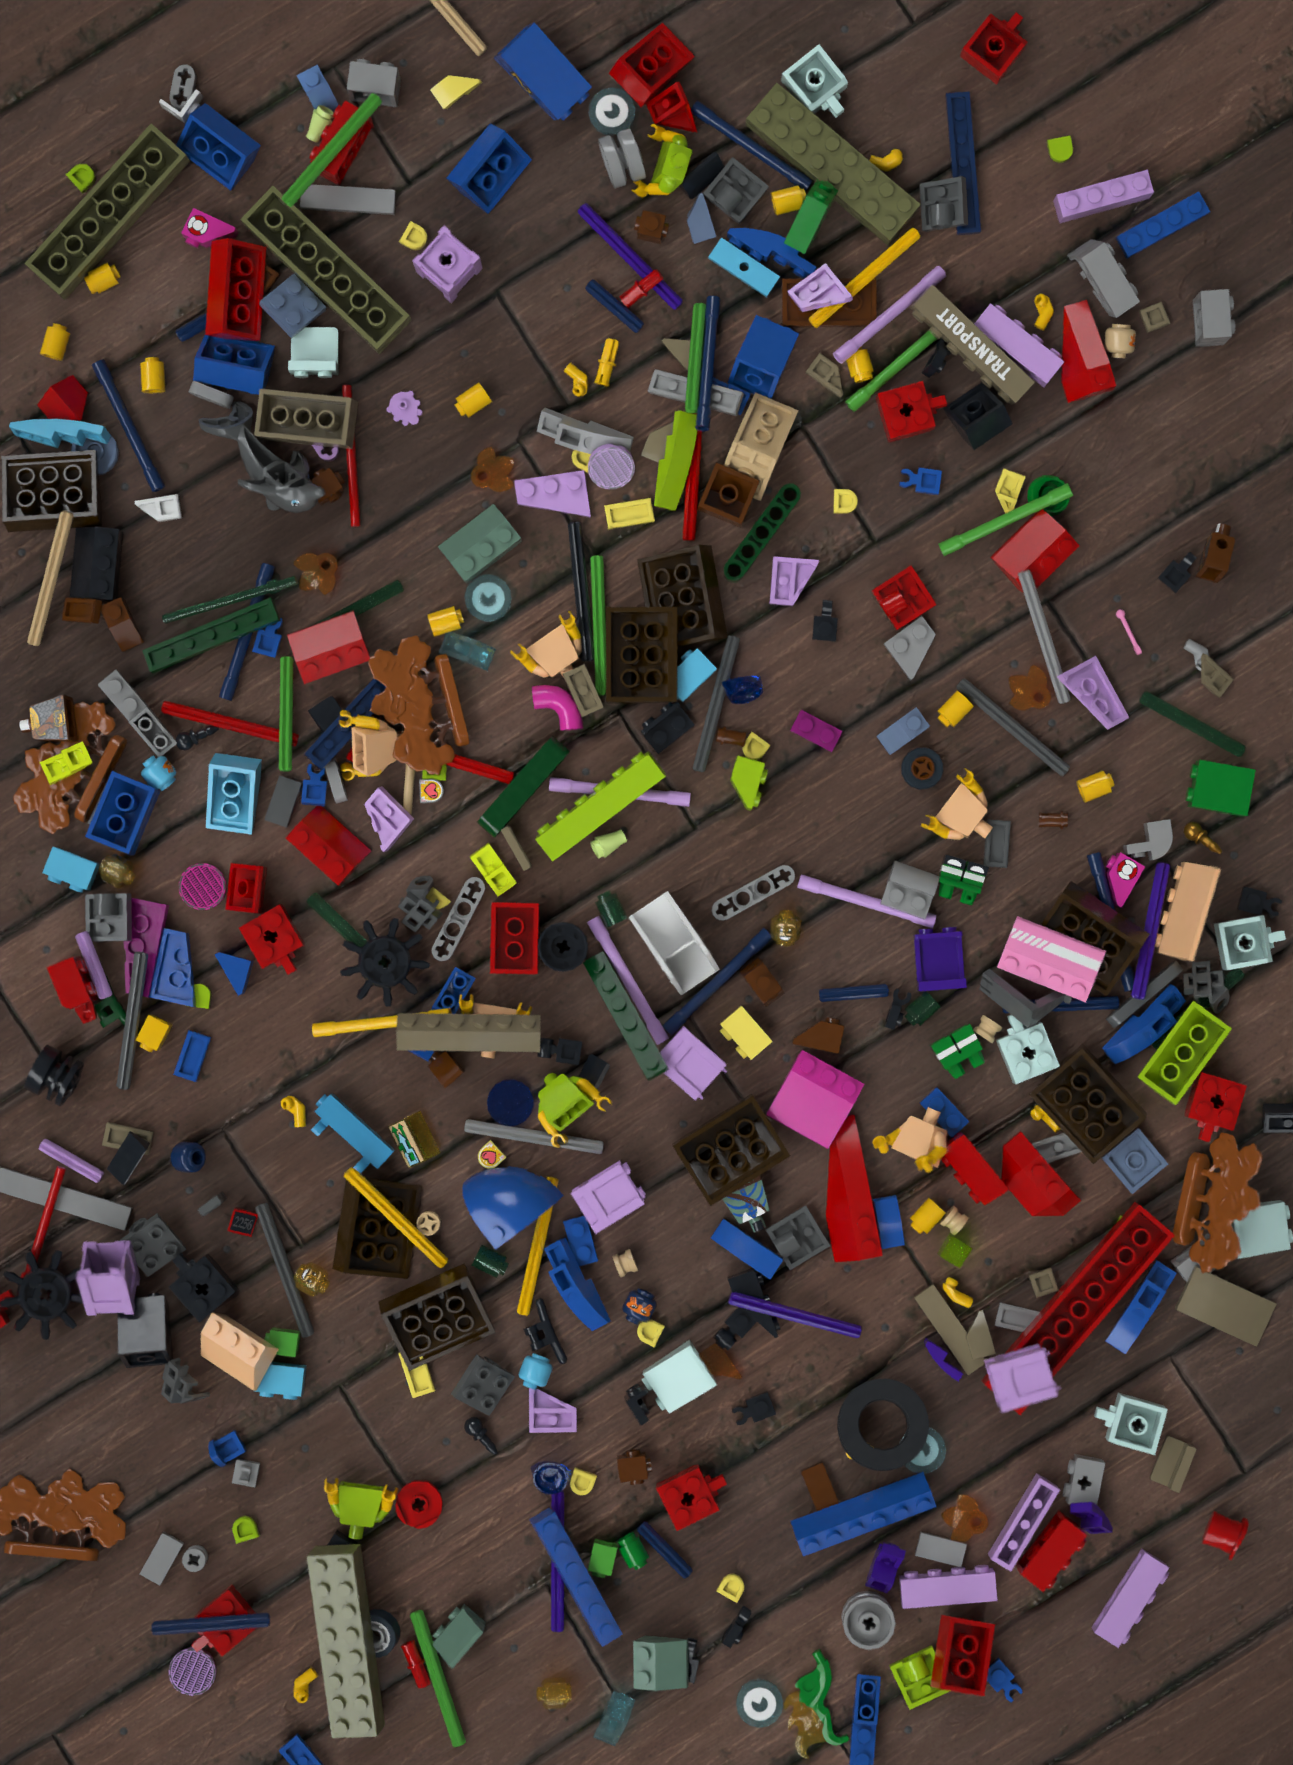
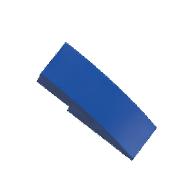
(747, 1248)

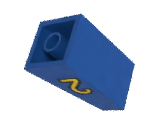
(543, 72)

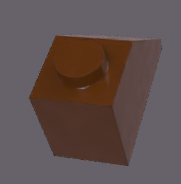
(121, 624)
(822, 1036)
(445, 1068)

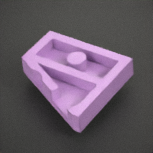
(819, 290)
(789, 579)
(387, 817)
(550, 1414)

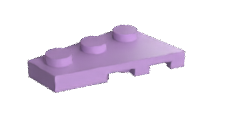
(555, 492)
(1095, 692)

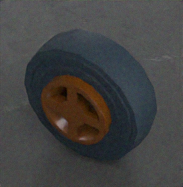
(926, 761)

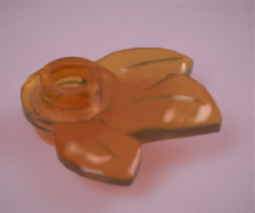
(496, 469)
(313, 573)
(1027, 687)
(961, 1518)

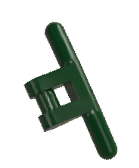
(116, 1007)

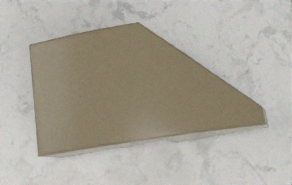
(656, 442)
(979, 1337)

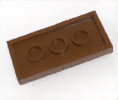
(856, 313)

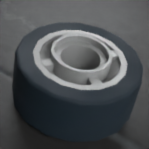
(389, 1631)

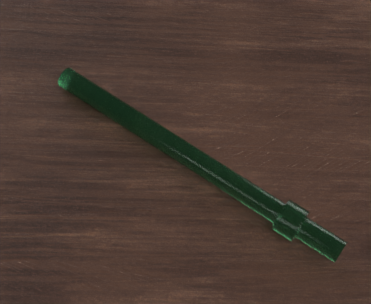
(273, 586)

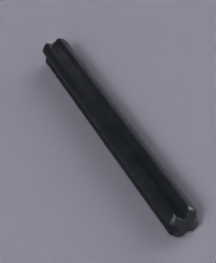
(581, 590)

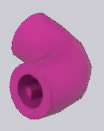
(561, 702)

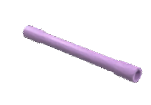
(852, 345)
(669, 797)
(817, 886)
(653, 1024)

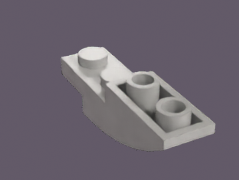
(580, 435)
(137, 713)

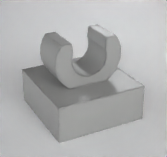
(246, 1472)

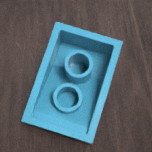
(232, 793)

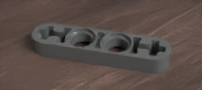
(1154, 986)

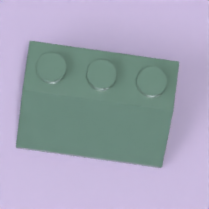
(480, 543)

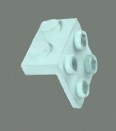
(314, 352)

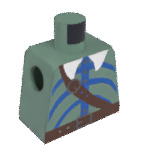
(749, 1204)

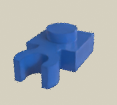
(926, 480)
(267, 640)
(314, 789)
(1000, 1677)

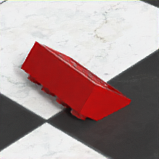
(235, 290)

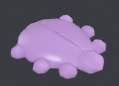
(404, 408)

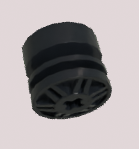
(551, 953)
(56, 1076)

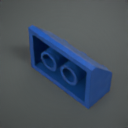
(217, 146)
(489, 168)
(233, 364)
(122, 813)

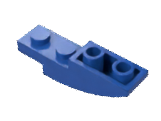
(764, 244)
(457, 984)
(1144, 1030)
(577, 1293)
(1141, 1307)
(864, 1720)

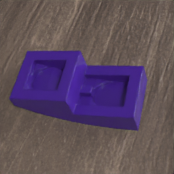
(939, 1355)
(1092, 1517)

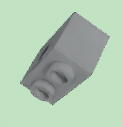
(1093, 1471)

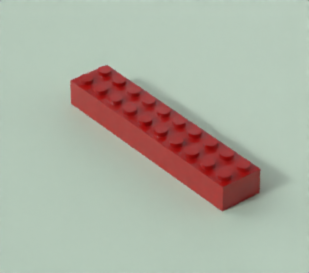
(1094, 1288)

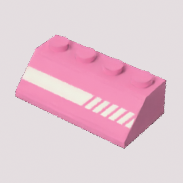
(1051, 959)

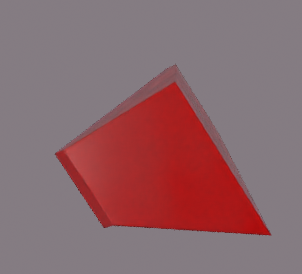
(672, 109)
(64, 400)

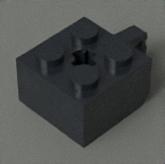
(202, 1272)

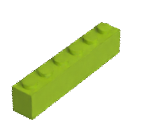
(599, 806)

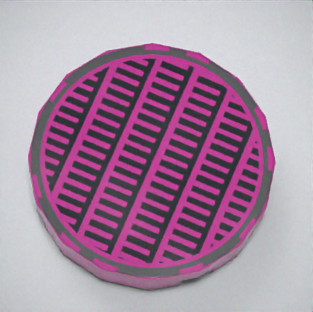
(202, 886)

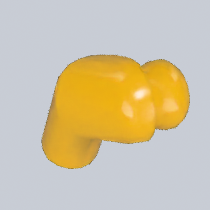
(1044, 309)
(297, 1108)
(301, 1685)

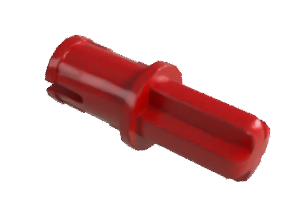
(641, 288)
(416, 1664)

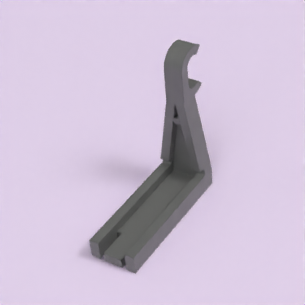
(1016, 1003)

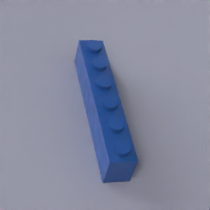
(863, 1514)
(575, 1576)

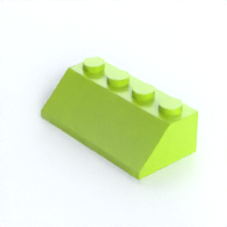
(1184, 1053)

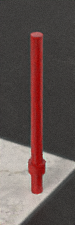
(352, 473)
(47, 1214)

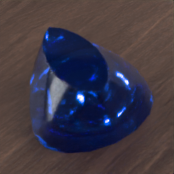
(743, 689)
(550, 1476)

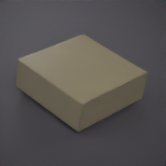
(1154, 317)
(1043, 1282)

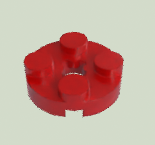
(413, 1516)

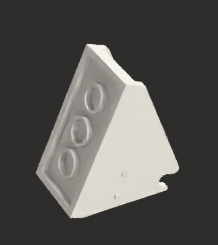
(674, 943)

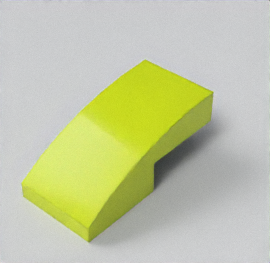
(66, 763)
(493, 869)

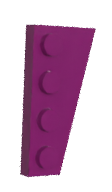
(147, 931)

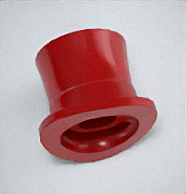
(1225, 1533)

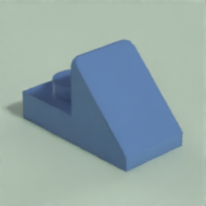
(317, 88)

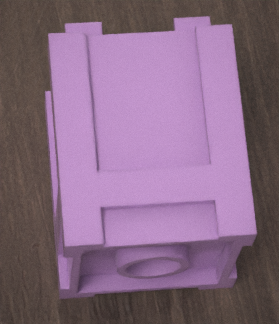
(451, 277)
(691, 1063)
(608, 1196)
(108, 1277)
(1021, 1377)

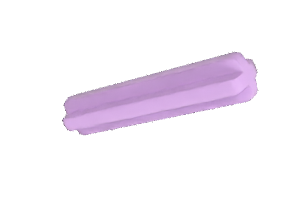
(93, 965)
(71, 1160)

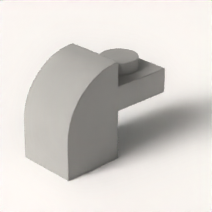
(1158, 841)

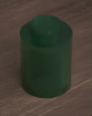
(610, 909)
(921, 1009)
(490, 1262)

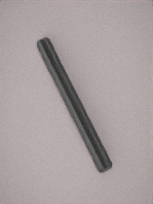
(716, 704)
(1013, 727)
(132, 1020)
(284, 1269)

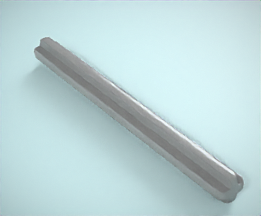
(1043, 635)
(531, 1136)

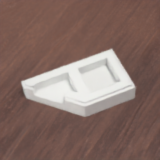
(161, 508)

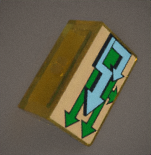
(414, 1139)

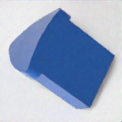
(226, 1448)

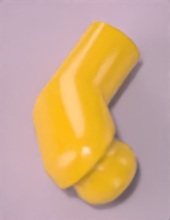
(888, 162)
(580, 380)
(1038, 1113)
(955, 1295)

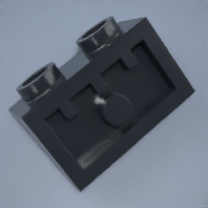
(667, 727)
(637, 1406)

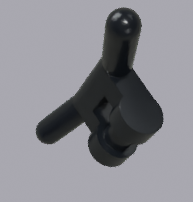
(551, 1337)

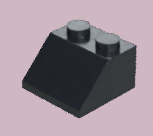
(978, 416)

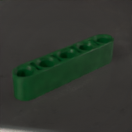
(770, 525)
(523, 786)

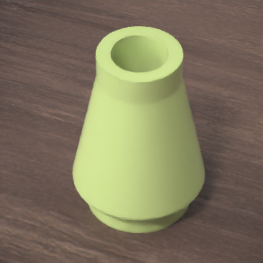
(320, 119)
(607, 843)

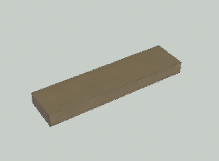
(948, 1327)

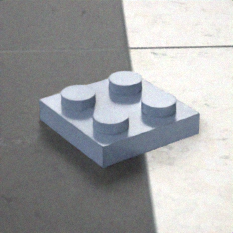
(292, 305)
(1134, 1160)

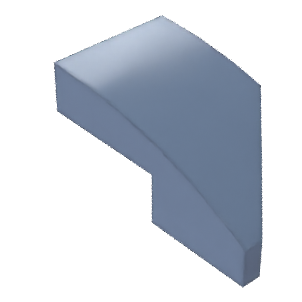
(699, 221)

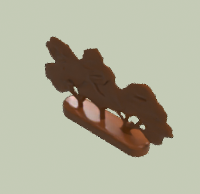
(1227, 1200)

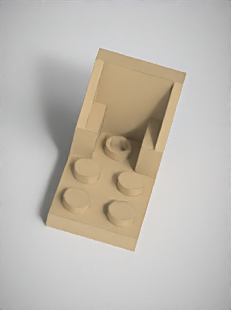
(761, 440)

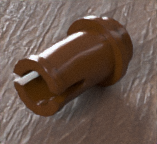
(730, 737)
(1053, 820)

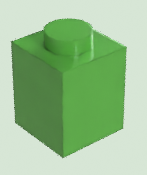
(285, 1340)
(602, 1558)

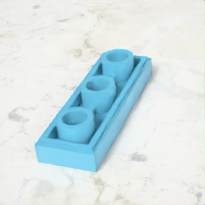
(732, 258)

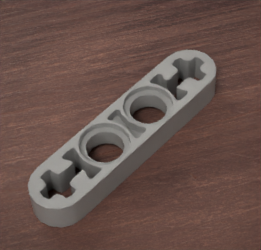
(751, 889)
(455, 917)

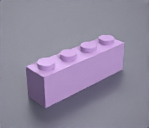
(1103, 196)
(1021, 347)
(1023, 1522)
(947, 1588)
(1130, 1598)

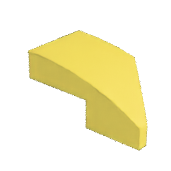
(453, 88)
(1009, 489)

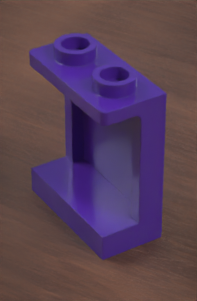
(939, 959)

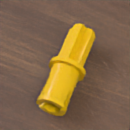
(607, 362)

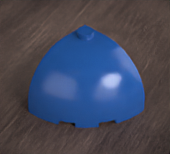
(507, 1201)

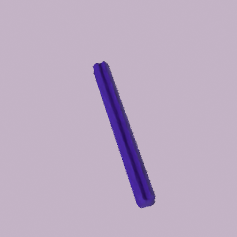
(627, 253)
(1151, 926)
(795, 1315)
(557, 1583)

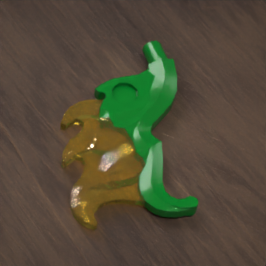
(808, 1708)

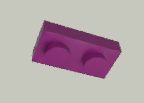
(816, 731)

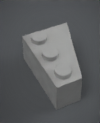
(1105, 277)

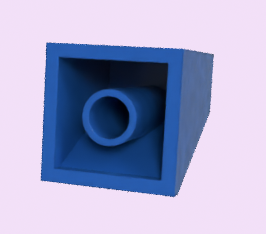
(763, 357)

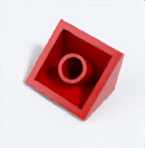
(246, 888)

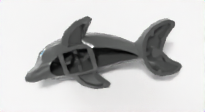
(281, 483)

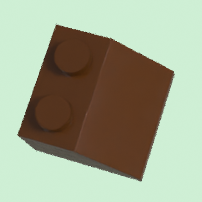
(728, 495)

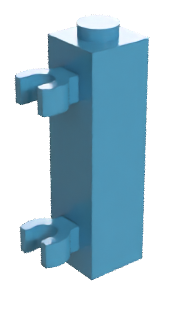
(353, 1130)

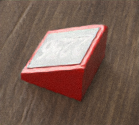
(242, 1222)

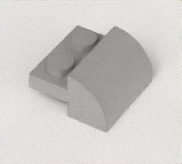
(910, 890)

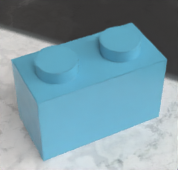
(692, 673)
(71, 869)
(283, 1379)

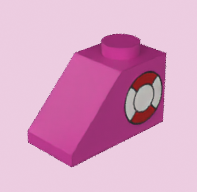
(203, 229)
(1122, 877)

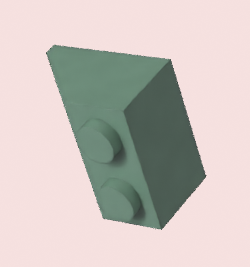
(458, 1634)
(660, 1663)

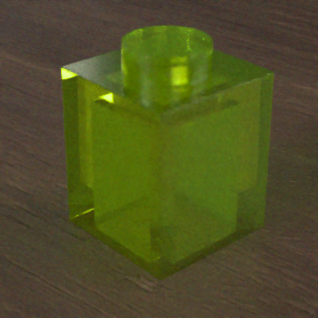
(954, 1251)

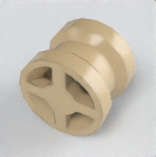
(987, 1029)
(954, 1220)
(430, 1225)
(625, 1263)

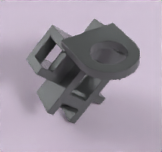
(416, 896)
(1215, 985)
(179, 1384)

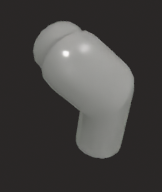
(1196, 649)

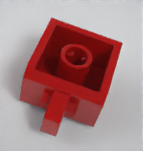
(990, 34)
(920, 404)
(267, 951)
(75, 987)
(1202, 1109)
(703, 1499)
(225, 1604)

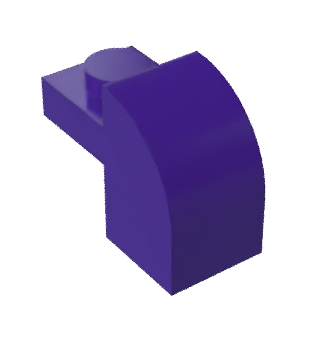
(884, 1567)

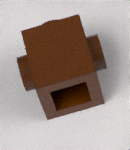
(651, 227)
(331, 484)
(633, 1467)

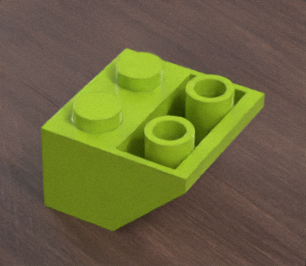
(746, 780)

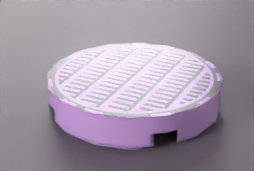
(611, 466)
(192, 1671)

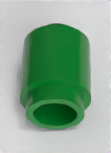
(633, 1551)

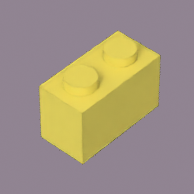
(745, 1033)

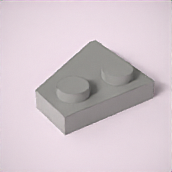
(911, 646)

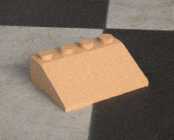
(1186, 910)

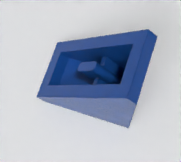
(236, 969)

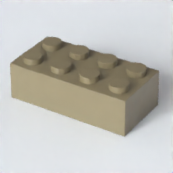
(306, 418)

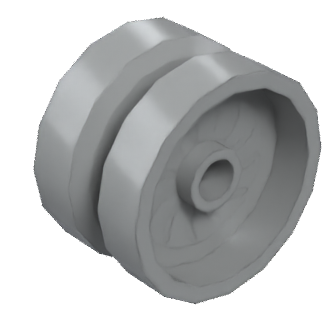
(625, 157)
(868, 1634)

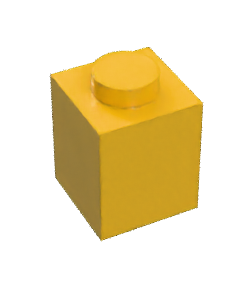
(153, 1033)

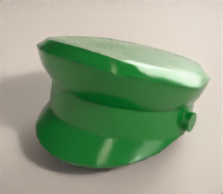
(1041, 487)

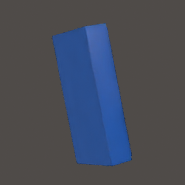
(192, 1056)

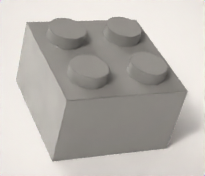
(372, 78)
(1213, 317)

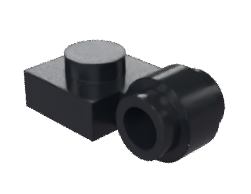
(567, 1050)
(739, 1323)

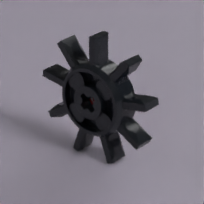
(373, 951)
(29, 1294)

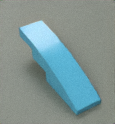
(54, 430)

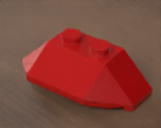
(1034, 1179)

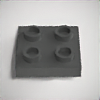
(735, 190)
(944, 204)
(108, 917)
(797, 1237)
(153, 1243)
(483, 1384)

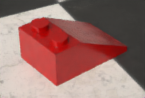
(651, 64)

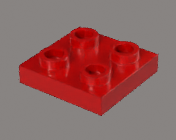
(903, 597)

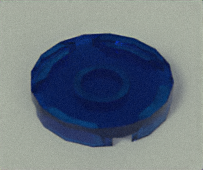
(510, 1102)

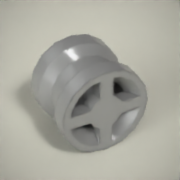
(198, 1555)

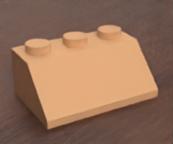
(236, 1349)

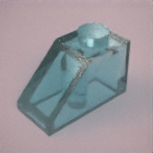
(467, 650)
(614, 1718)

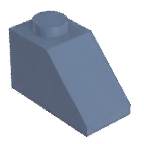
(903, 731)

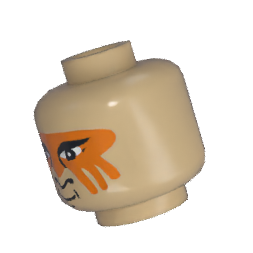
(1120, 340)

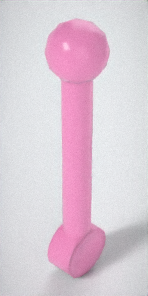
(1121, 614)

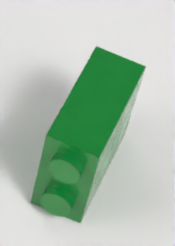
(811, 216)
(1220, 788)

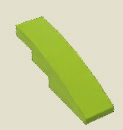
(677, 461)

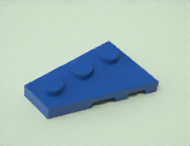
(174, 970)

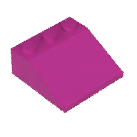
(814, 1099)

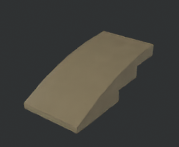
(1225, 1306)

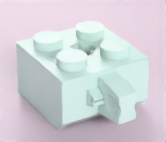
(821, 95)
(1259, 942)
(1034, 1038)
(1123, 1413)

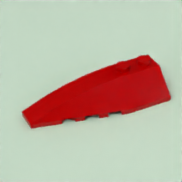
(849, 1199)

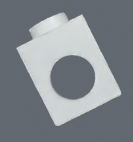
(191, 105)

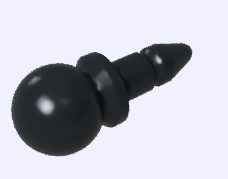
(186, 740)
(474, 1427)

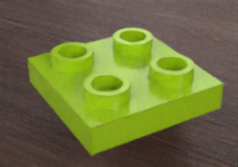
(914, 1677)

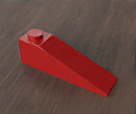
(1085, 364)

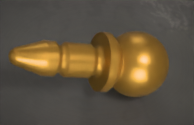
(1194, 831)

